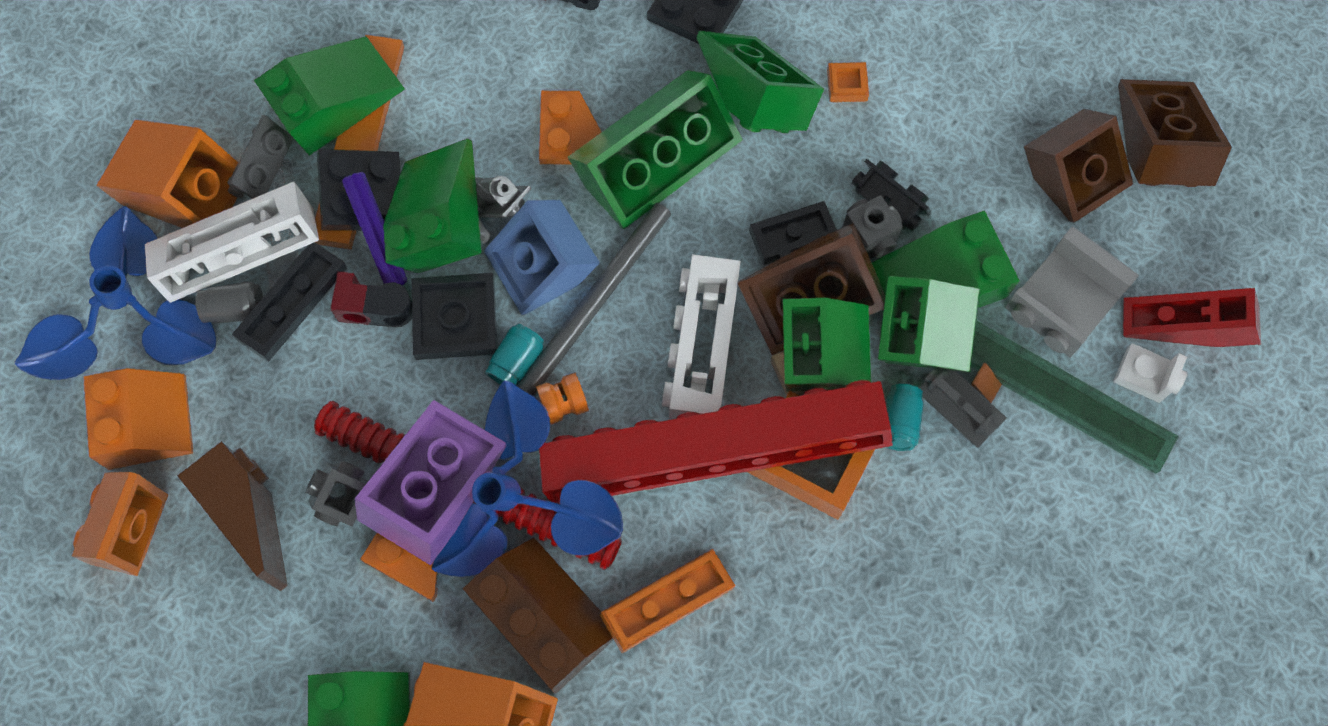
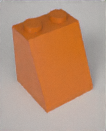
(170, 173)
(472, 699)

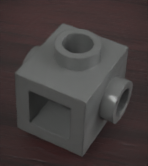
(876, 225)
(333, 509)

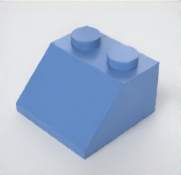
(540, 254)

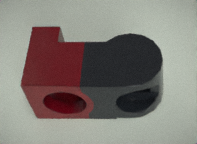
(370, 305)

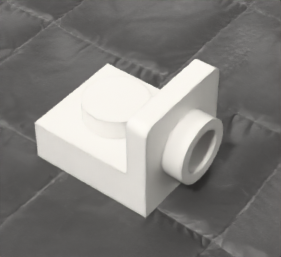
(1150, 373)

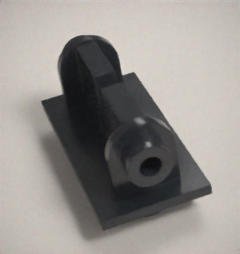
(881, 181)

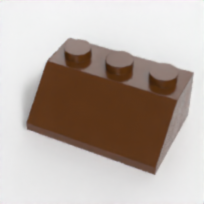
(540, 612)

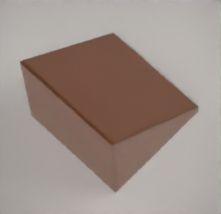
(986, 382)

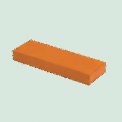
(667, 600)

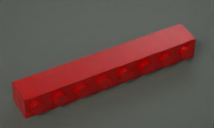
(721, 442)

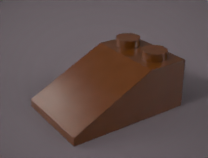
(1171, 134)
(824, 268)
(241, 506)

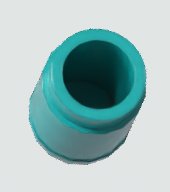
(515, 355)
(905, 415)

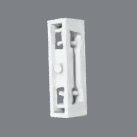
(230, 242)
(709, 277)

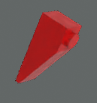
(1195, 318)

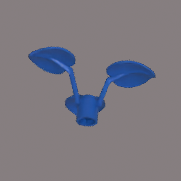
(60, 345)
(586, 512)

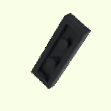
(289, 301)

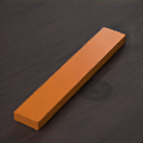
(363, 136)

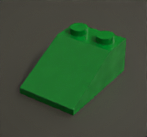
(759, 83)
(328, 90)
(434, 211)
(955, 253)

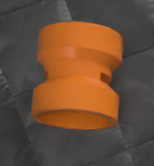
(552, 398)

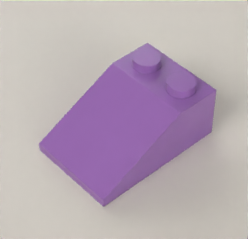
(428, 482)

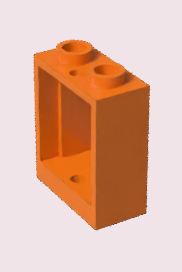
(812, 494)

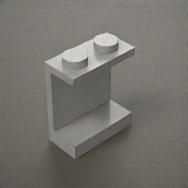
(1071, 292)

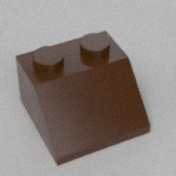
(1080, 163)

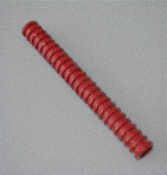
(379, 443)

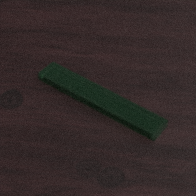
(1073, 400)

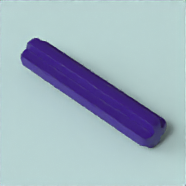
(371, 224)

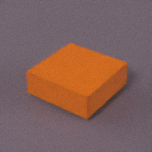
(848, 82)

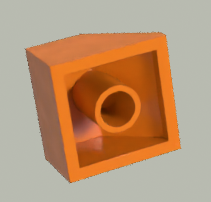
(137, 417)
(120, 522)

